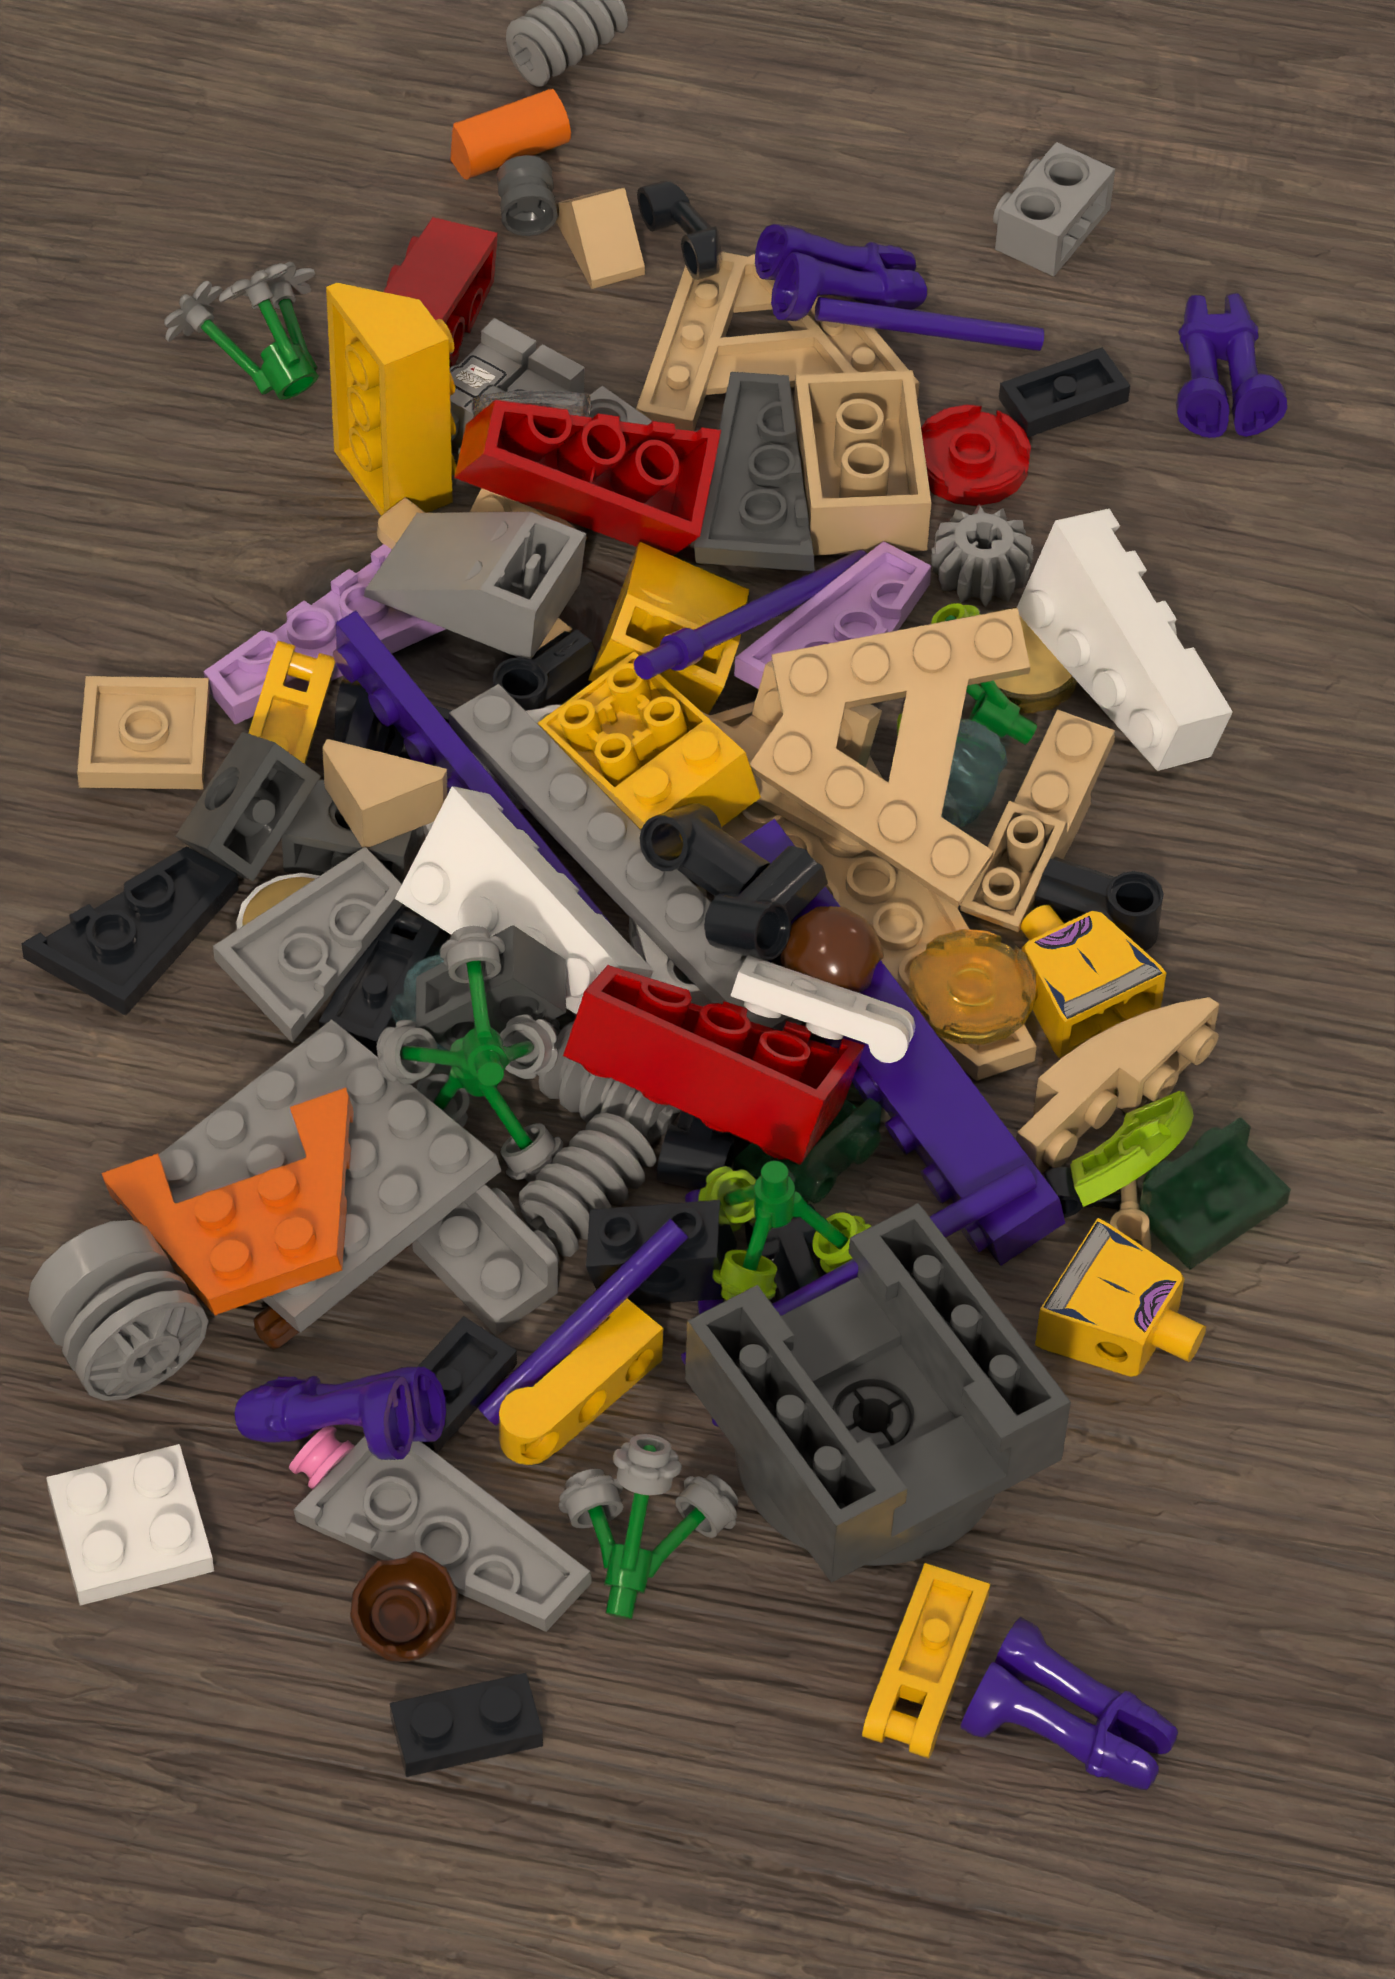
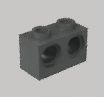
(528, 983)

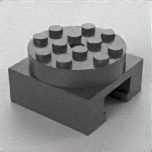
(892, 1352)

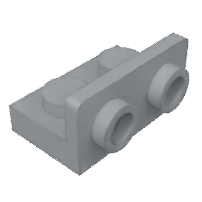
(491, 1259)

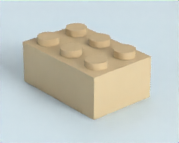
(862, 461)

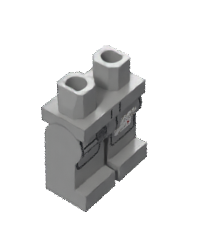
(506, 363)

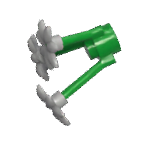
(287, 362)

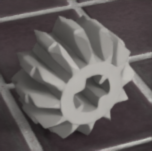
(982, 555)

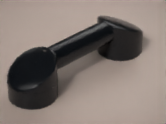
(666, 205)

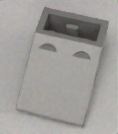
(484, 575)

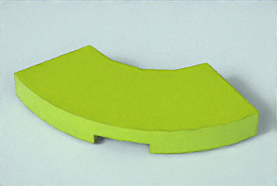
(1134, 1149)

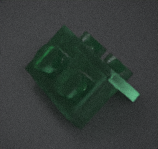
(847, 1140)
(1211, 1194)

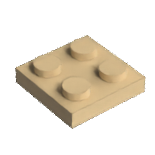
(143, 732)

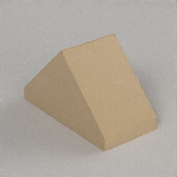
(602, 236)
(381, 791)

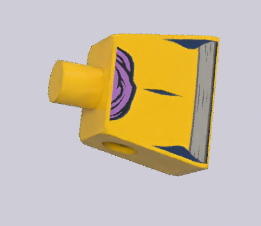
(1087, 976)
(1117, 1306)

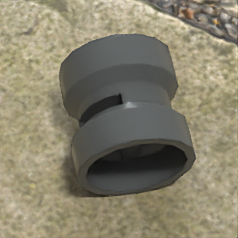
(526, 195)

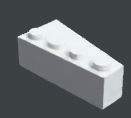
(1121, 643)
(491, 876)

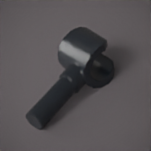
(1062, 1183)

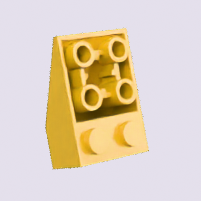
(661, 598)
(651, 747)

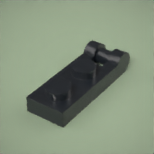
(369, 988)

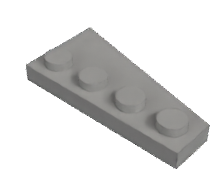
(439, 1511)

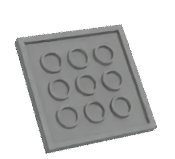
(404, 1169)

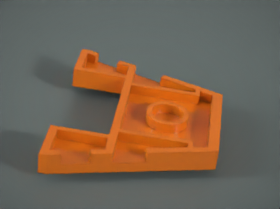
(257, 1231)

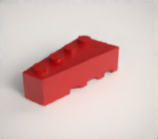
(449, 273)
(594, 470)
(713, 1061)

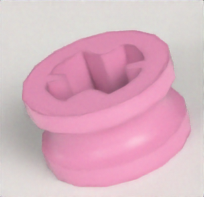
(320, 1455)

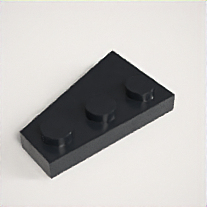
(138, 934)

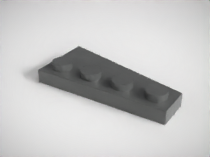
(756, 488)

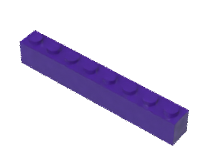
(940, 1111)

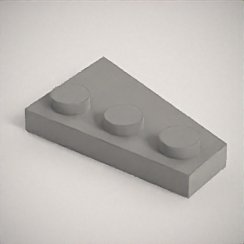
(310, 940)

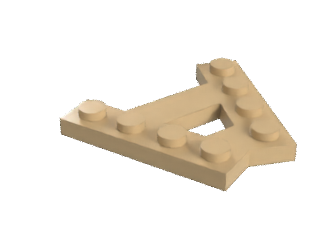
(698, 357)
(900, 816)

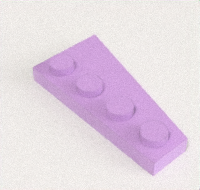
(859, 603)
(240, 675)

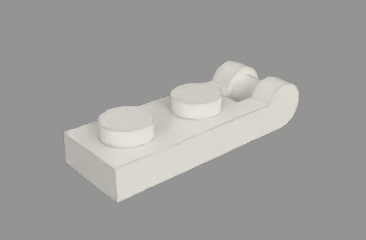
(825, 1008)

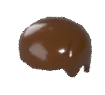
(834, 947)
(404, 1607)

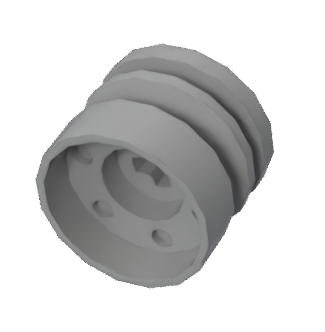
(117, 1310)

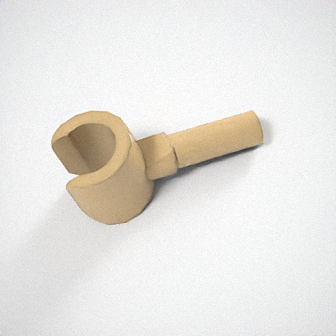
(1130, 1219)

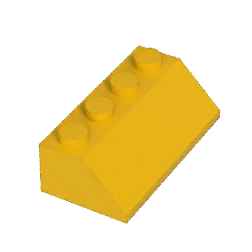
(391, 396)

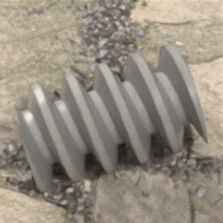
(560, 34)
(596, 1095)
(586, 1177)

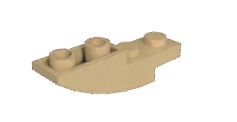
(1040, 819)
(1115, 1069)

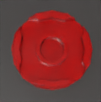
(974, 455)

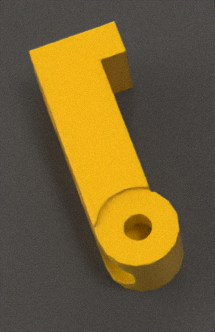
(581, 1387)

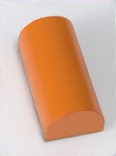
(509, 131)

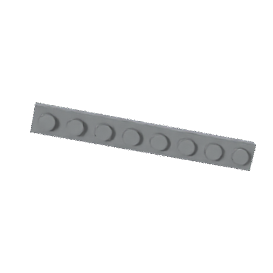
(599, 839)

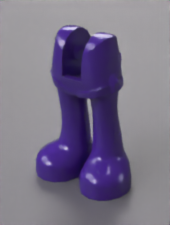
(817, 266)
(1231, 336)
(389, 1406)
(1108, 1749)

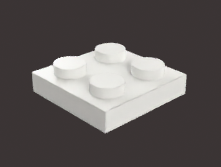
(130, 1524)

